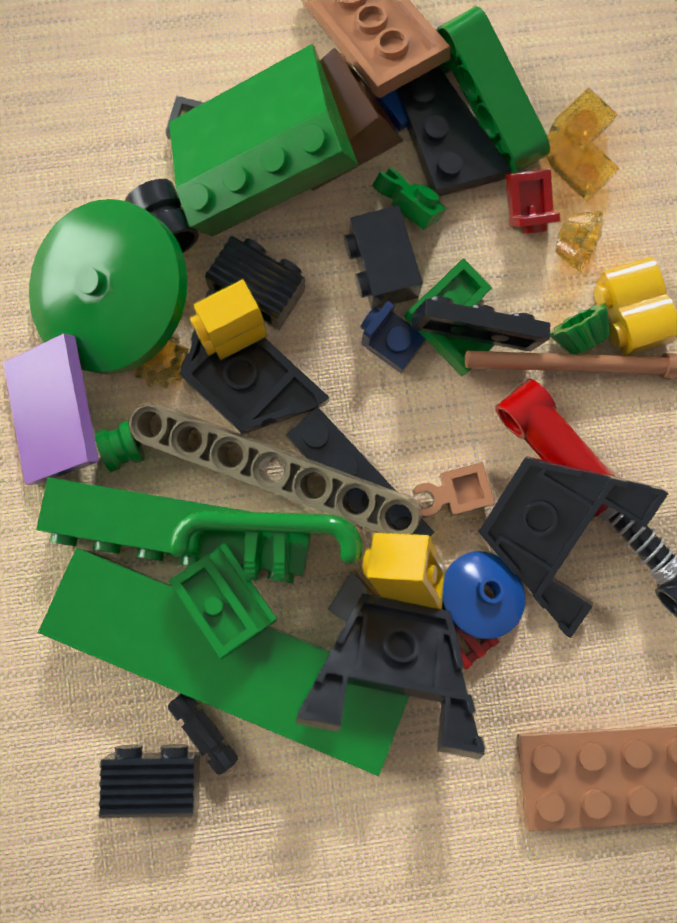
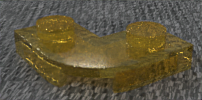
(571, 145)

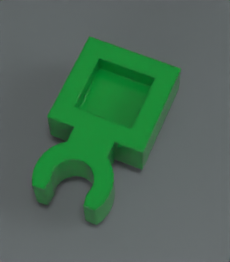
(415, 201)

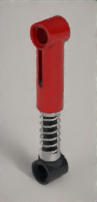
(534, 417)

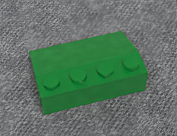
(258, 144)

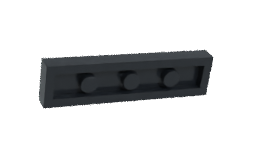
(324, 443)

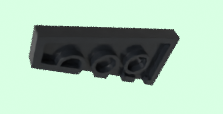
(448, 137)

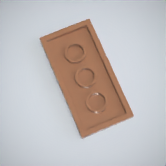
(382, 39)
(599, 777)

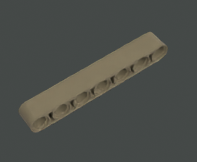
(253, 468)

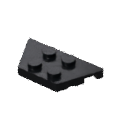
(251, 385)

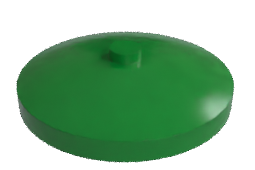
(111, 283)

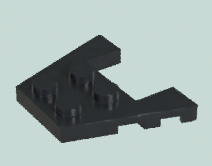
(545, 516)
(400, 652)

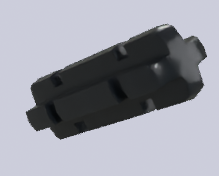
(203, 733)

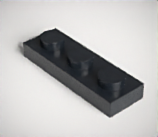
(480, 324)

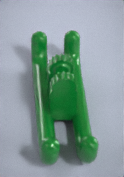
(189, 529)

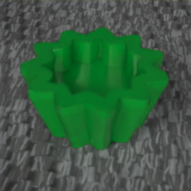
(583, 330)

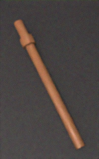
(664, 366)

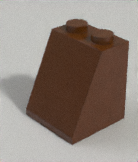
(361, 113)

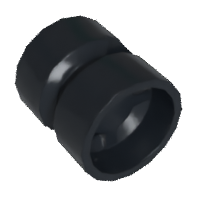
(162, 200)

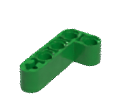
(493, 89)

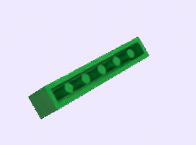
(146, 523)

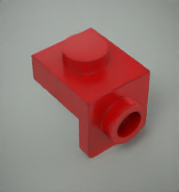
(531, 200)

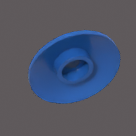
(467, 602)

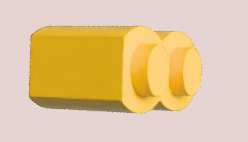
(637, 306)
(228, 320)

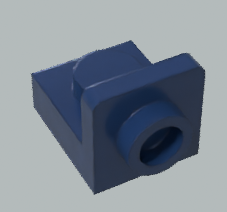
(390, 337)

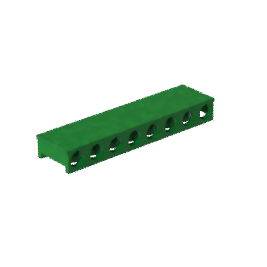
(150, 633)

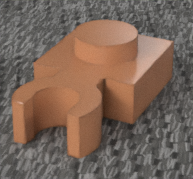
(461, 490)

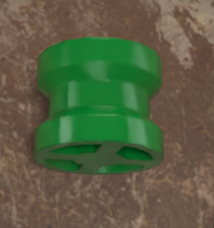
(118, 447)

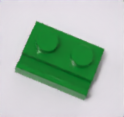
(222, 601)

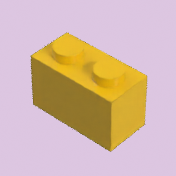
(405, 569)

